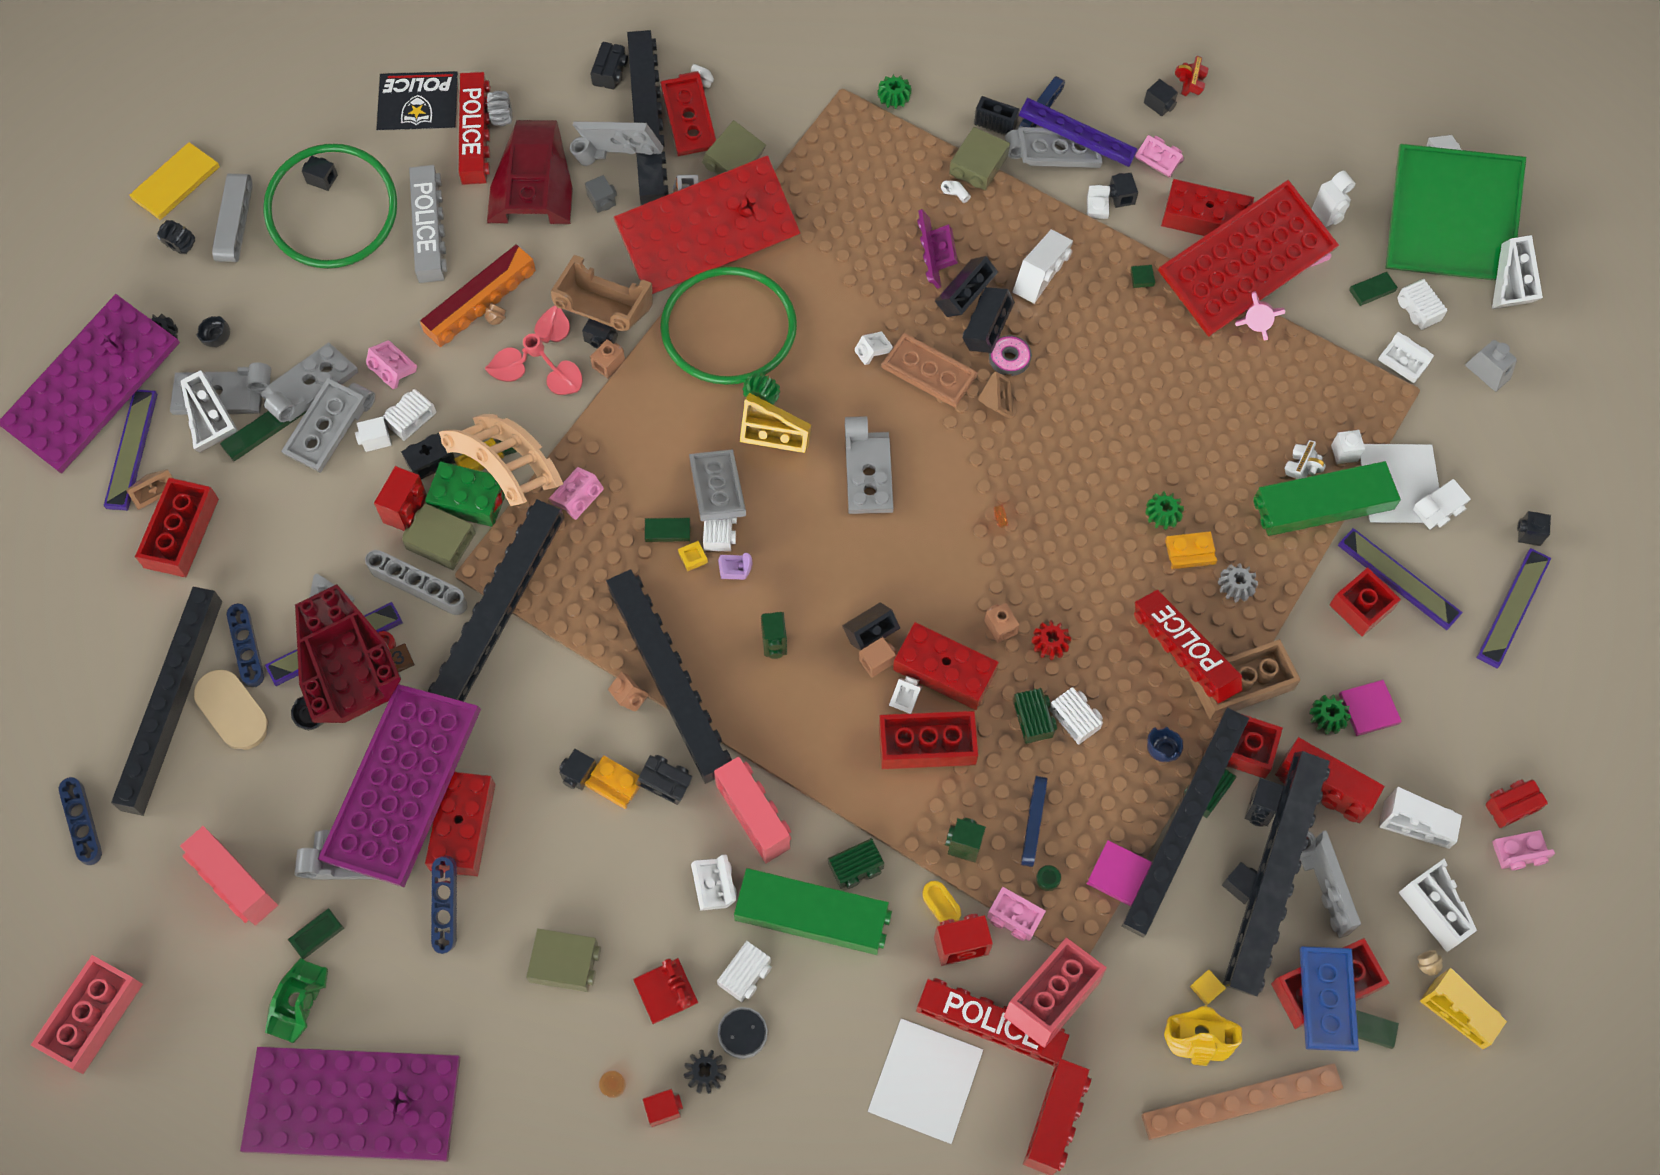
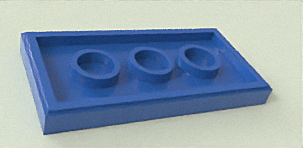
(1329, 999)

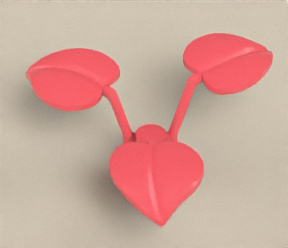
(552, 326)

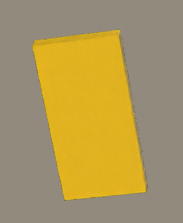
(174, 181)

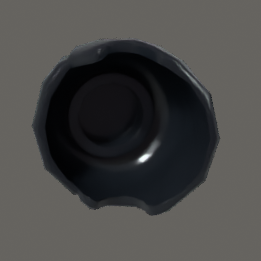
(213, 331)
(301, 715)

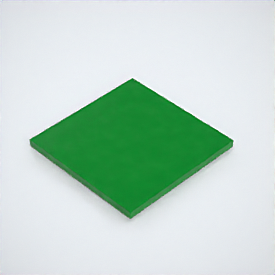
(1453, 210)

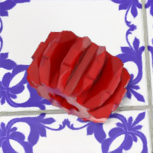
(1059, 636)

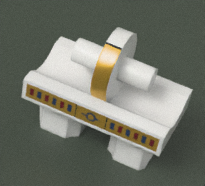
(1309, 461)

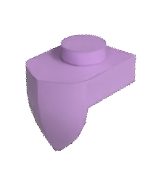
(735, 566)

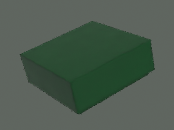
(1142, 276)

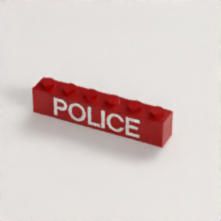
(473, 128)
(1188, 646)
(985, 1021)

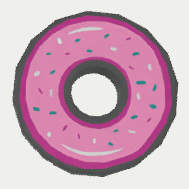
(1013, 345)

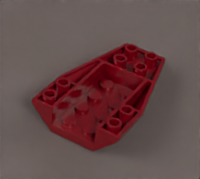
(532, 175)
(341, 659)

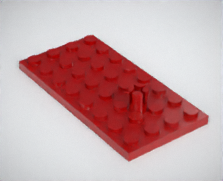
(707, 225)
(1248, 254)

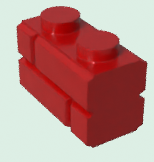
(1516, 803)

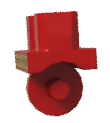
(1189, 76)

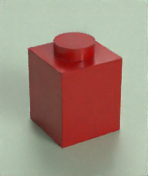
(662, 1107)

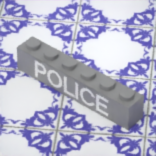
(427, 224)

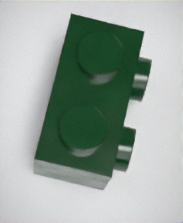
(965, 839)

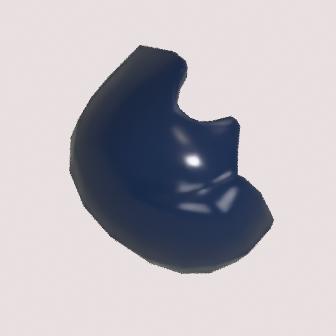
(1164, 744)

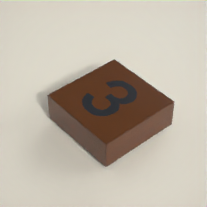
(402, 657)

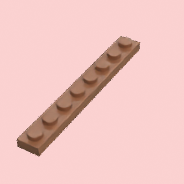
(1241, 1101)

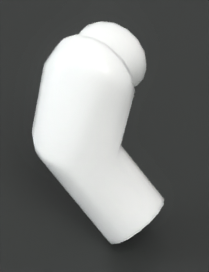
(705, 74)
(955, 188)

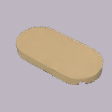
(231, 709)

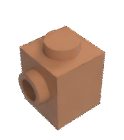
(607, 358)
(1001, 622)
(877, 656)

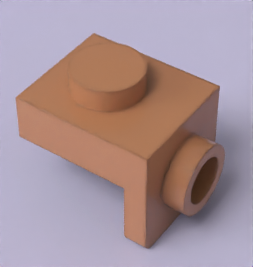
(627, 692)

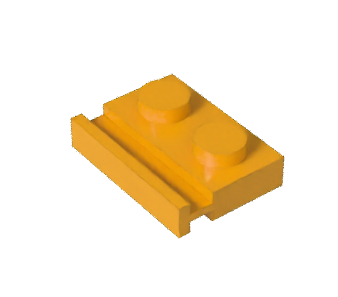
(1191, 550)
(613, 782)

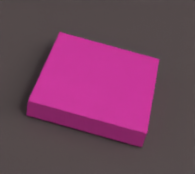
(1370, 707)
(1119, 873)

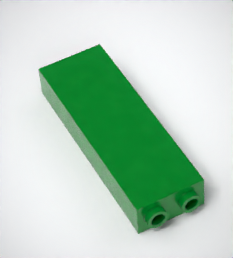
(1326, 498)
(812, 911)

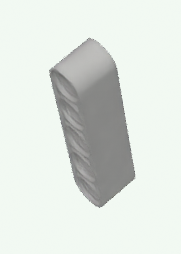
(232, 217)
(422, 589)

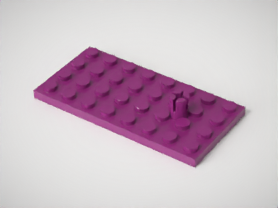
(88, 383)
(399, 785)
(351, 1104)

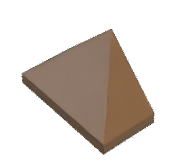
(998, 394)
(148, 488)

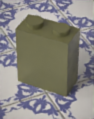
(733, 149)
(979, 158)
(438, 536)
(563, 960)

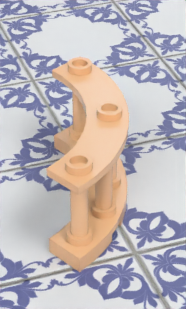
(512, 435)

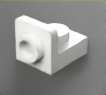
(1098, 202)
(872, 345)
(906, 694)

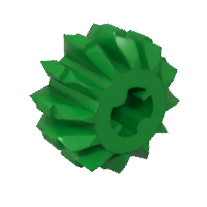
(894, 91)
(762, 387)
(1163, 502)
(1332, 706)

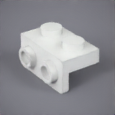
(1406, 357)
(714, 883)

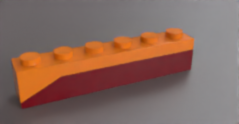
(476, 295)

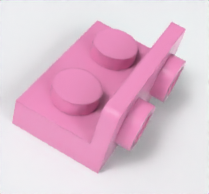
(1159, 156)
(389, 363)
(577, 492)
(1521, 850)
(1015, 914)

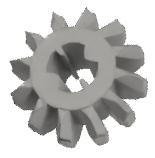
(499, 108)
(1237, 574)

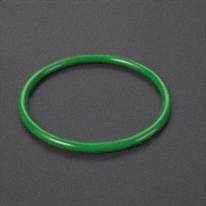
(288, 164)
(738, 379)

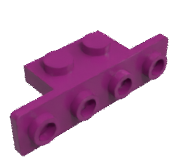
(938, 247)

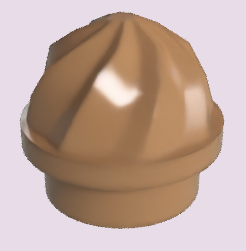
(495, 314)

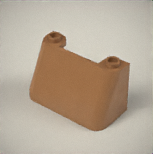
(601, 299)

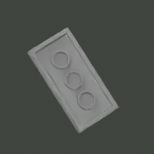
(717, 485)

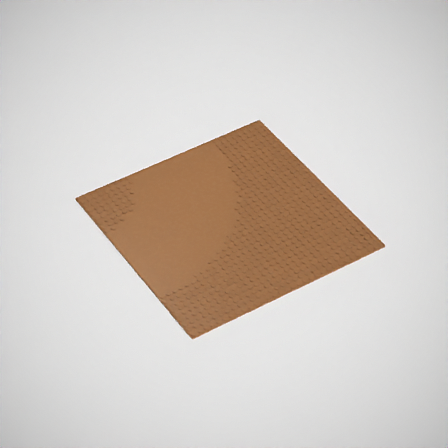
(1106, 415)

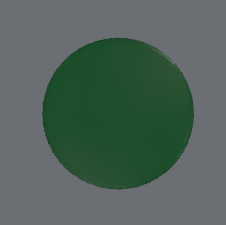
(1048, 878)

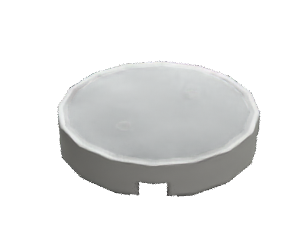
(742, 1032)

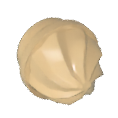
(1430, 962)

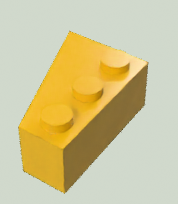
(772, 426)
(1463, 1008)

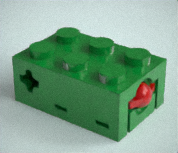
(466, 494)

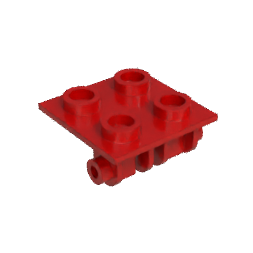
(665, 990)

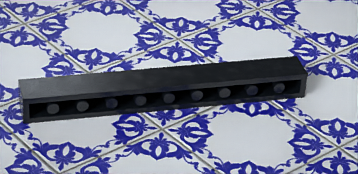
(646, 110)
(498, 602)
(667, 674)
(167, 702)
(1185, 822)
(1276, 874)

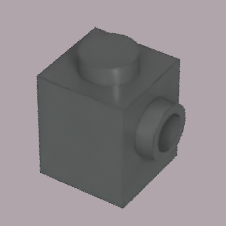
(601, 193)

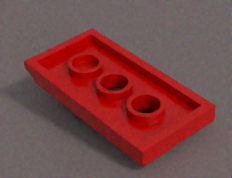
(683, 96)

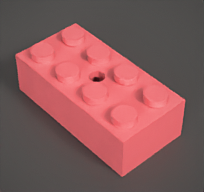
(752, 809)
(227, 877)
(1055, 992)
(87, 1014)

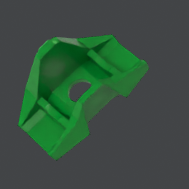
(289, 1021)

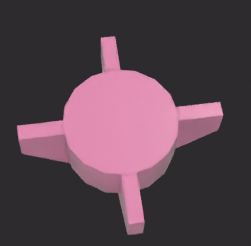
(1260, 316)

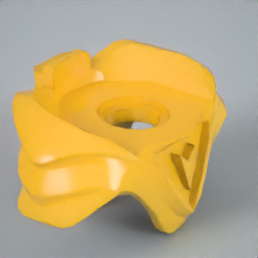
(1216, 1045)

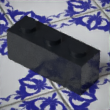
(966, 286)
(988, 320)

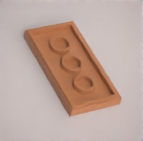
(929, 370)

